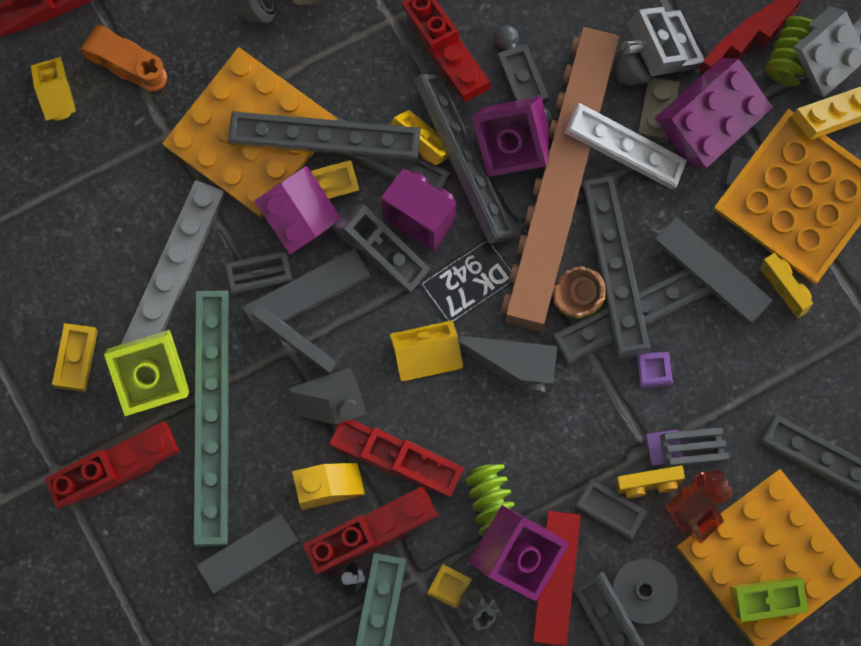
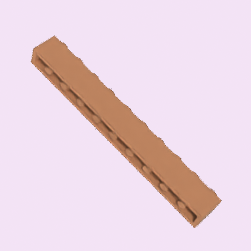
(560, 184)

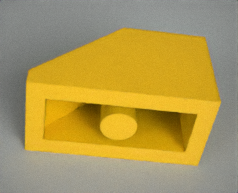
(53, 89)
(327, 484)

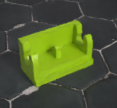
(769, 599)

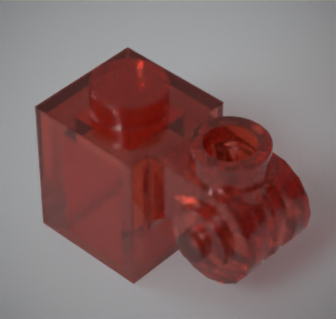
(694, 505)

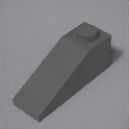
(380, 246)
(521, 363)

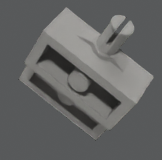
(663, 41)
(830, 50)

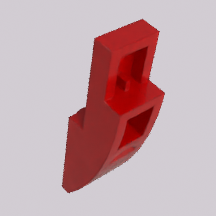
(445, 48)
(112, 467)
(370, 531)

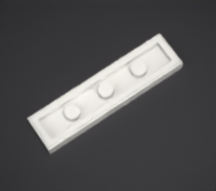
(625, 146)

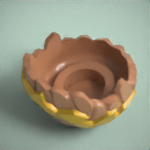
(579, 292)

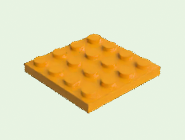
(204, 130)
(797, 198)
(769, 538)

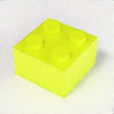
(147, 372)

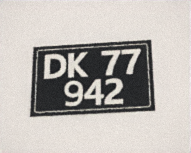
(468, 281)

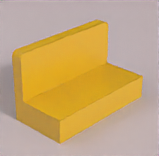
(427, 350)

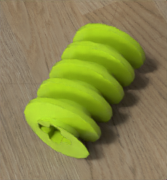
(784, 62)
(487, 493)

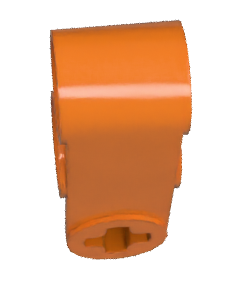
(124, 59)

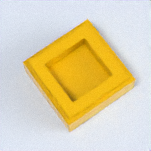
(449, 586)

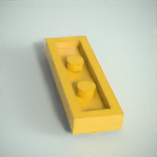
(830, 114)

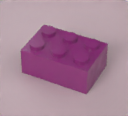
(713, 112)

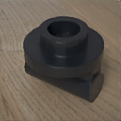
(352, 578)

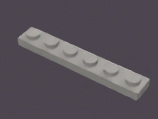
(176, 262)

